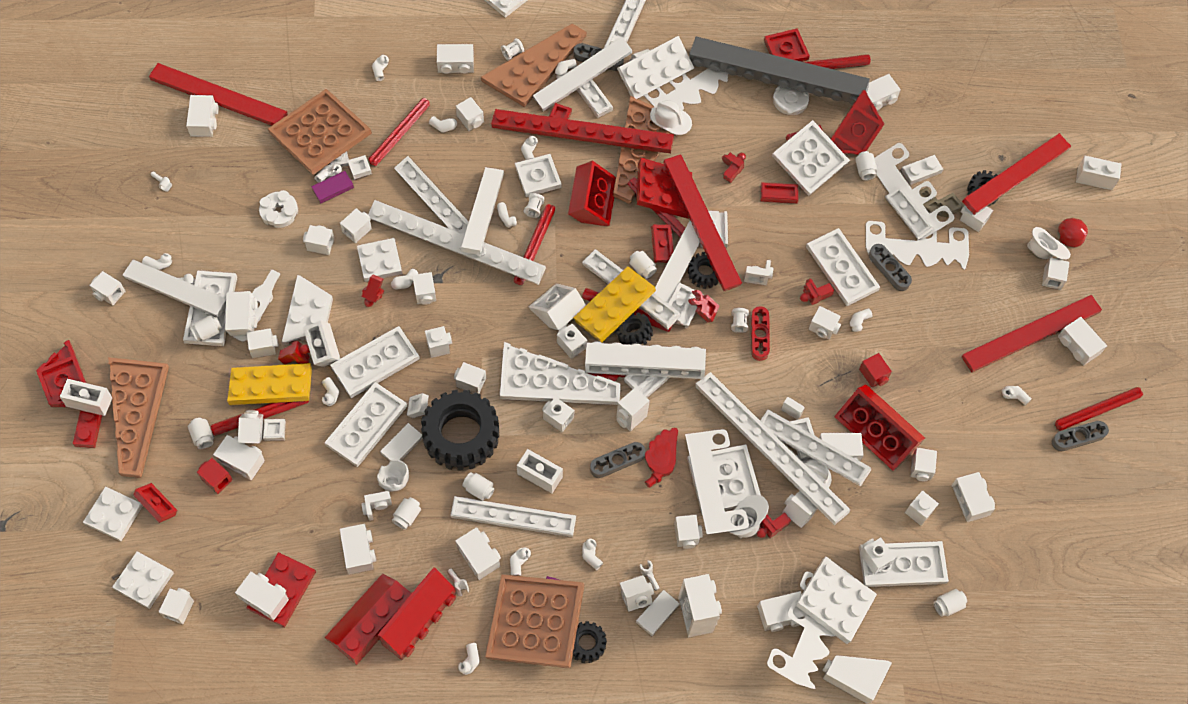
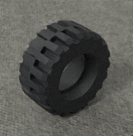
(460, 405)

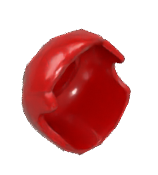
(1072, 232)

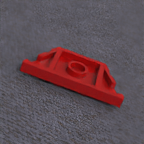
(858, 126)
(56, 372)

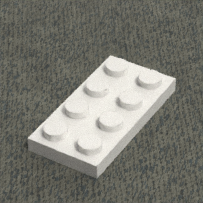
(655, 68)
(842, 267)
(219, 284)
(374, 361)
(366, 424)
(913, 565)

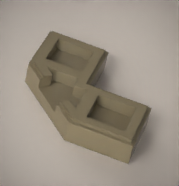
(950, 201)

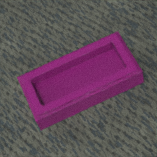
(332, 187)

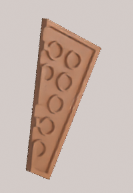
(531, 69)
(637, 118)
(136, 402)

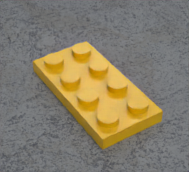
(614, 304)
(269, 384)

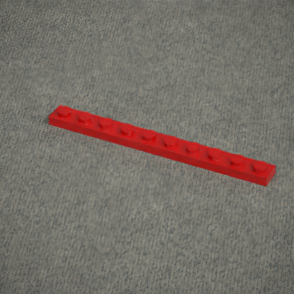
(582, 131)

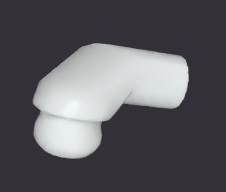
(563, 66)
(378, 67)
(444, 125)
(528, 147)
(327, 172)
(857, 319)
(332, 392)
(588, 554)
(518, 559)
(471, 661)

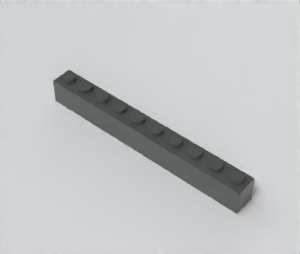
(777, 70)

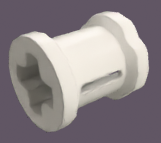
(512, 49)
(534, 205)
(739, 320)

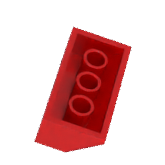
(881, 427)
(417, 614)
(361, 624)

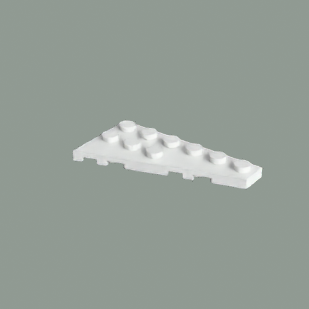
(543, 379)

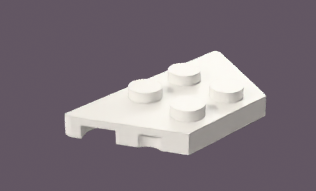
(307, 306)

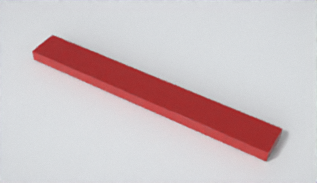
(224, 97)
(1016, 174)
(702, 223)
(1030, 333)

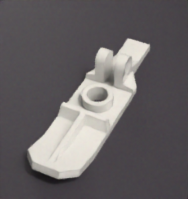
(264, 297)

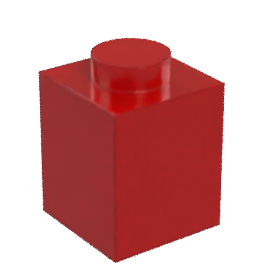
(875, 370)
(214, 475)

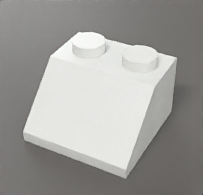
(558, 306)

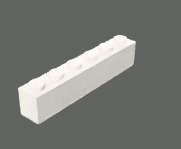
(645, 360)

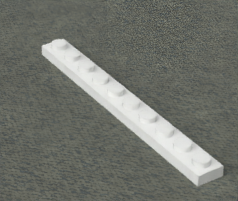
(453, 241)
(773, 449)

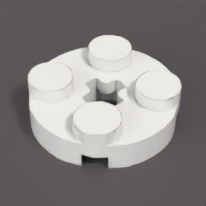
(274, 200)

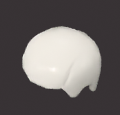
(393, 476)

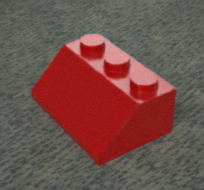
(592, 194)

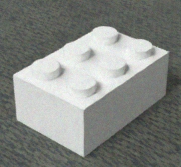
(699, 605)

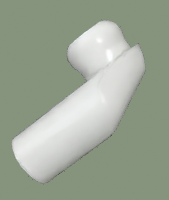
(503, 214)
(164, 261)
(403, 282)
(1016, 392)

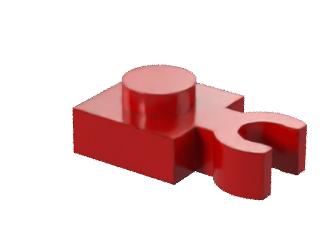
(705, 305)

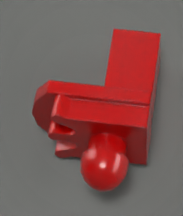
(735, 164)
(373, 290)
(815, 294)
(295, 352)
(772, 527)

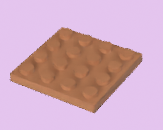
(319, 131)
(535, 621)

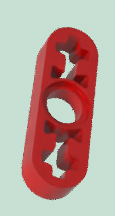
(755, 340)

